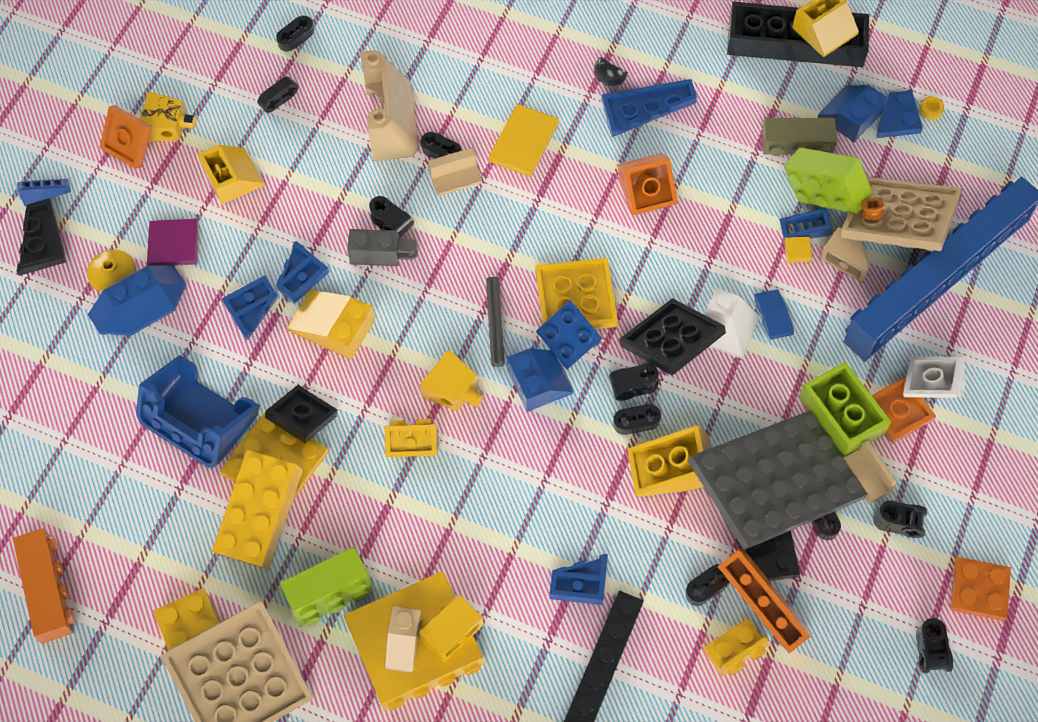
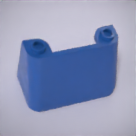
(191, 414)

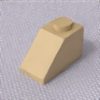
(846, 256)
(403, 639)

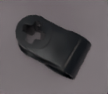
(389, 216)
(632, 382)
(907, 519)
(934, 653)

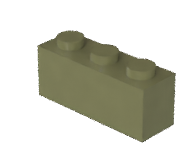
(786, 135)

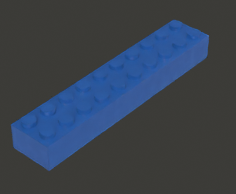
(941, 269)

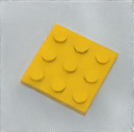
(584, 283)
(275, 442)

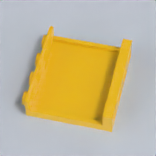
(370, 633)

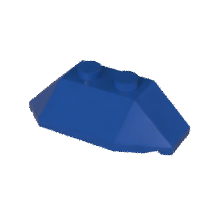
(137, 301)

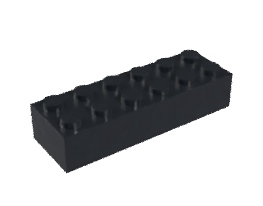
(768, 34)

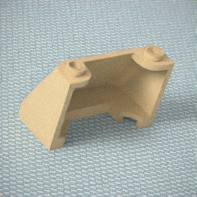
(390, 128)

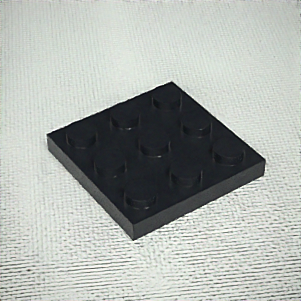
(672, 336)

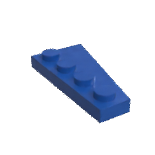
(642, 105)

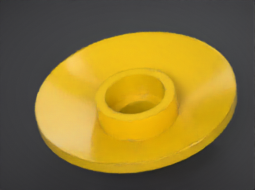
(102, 278)

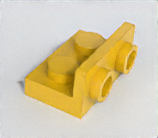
(410, 439)
(736, 647)

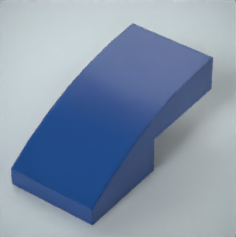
(774, 314)

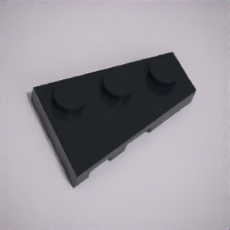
(41, 239)

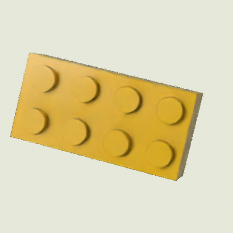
(257, 509)

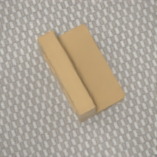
(454, 172)
(871, 472)

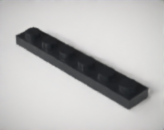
(605, 659)

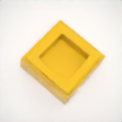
(798, 249)

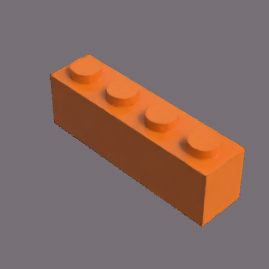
(43, 585)
(765, 600)

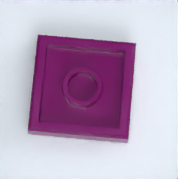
(173, 242)

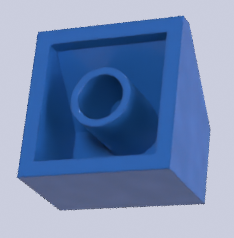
(855, 109)
(537, 377)

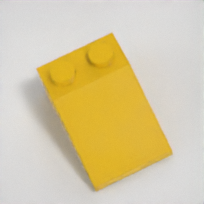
(333, 321)
(663, 463)

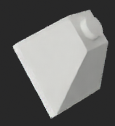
(738, 319)
(935, 377)

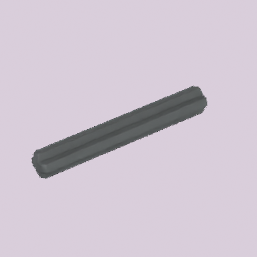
(495, 322)

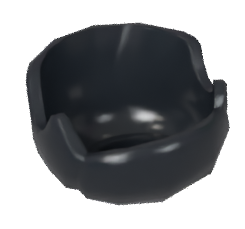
(608, 73)

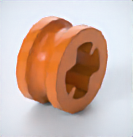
(872, 208)

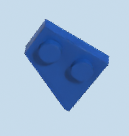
(900, 116)
(300, 273)
(250, 305)
(580, 582)

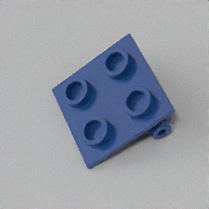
(569, 334)

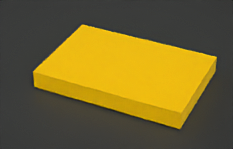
(523, 140)

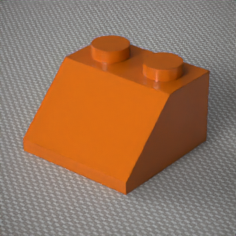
(648, 183)

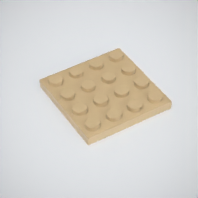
(913, 215)
(237, 671)

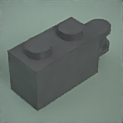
(379, 247)

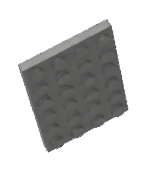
(777, 479)

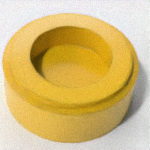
(931, 108)

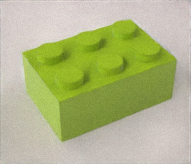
(828, 180)
(844, 408)
(327, 587)

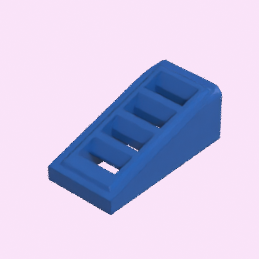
(40, 190)
(811, 216)

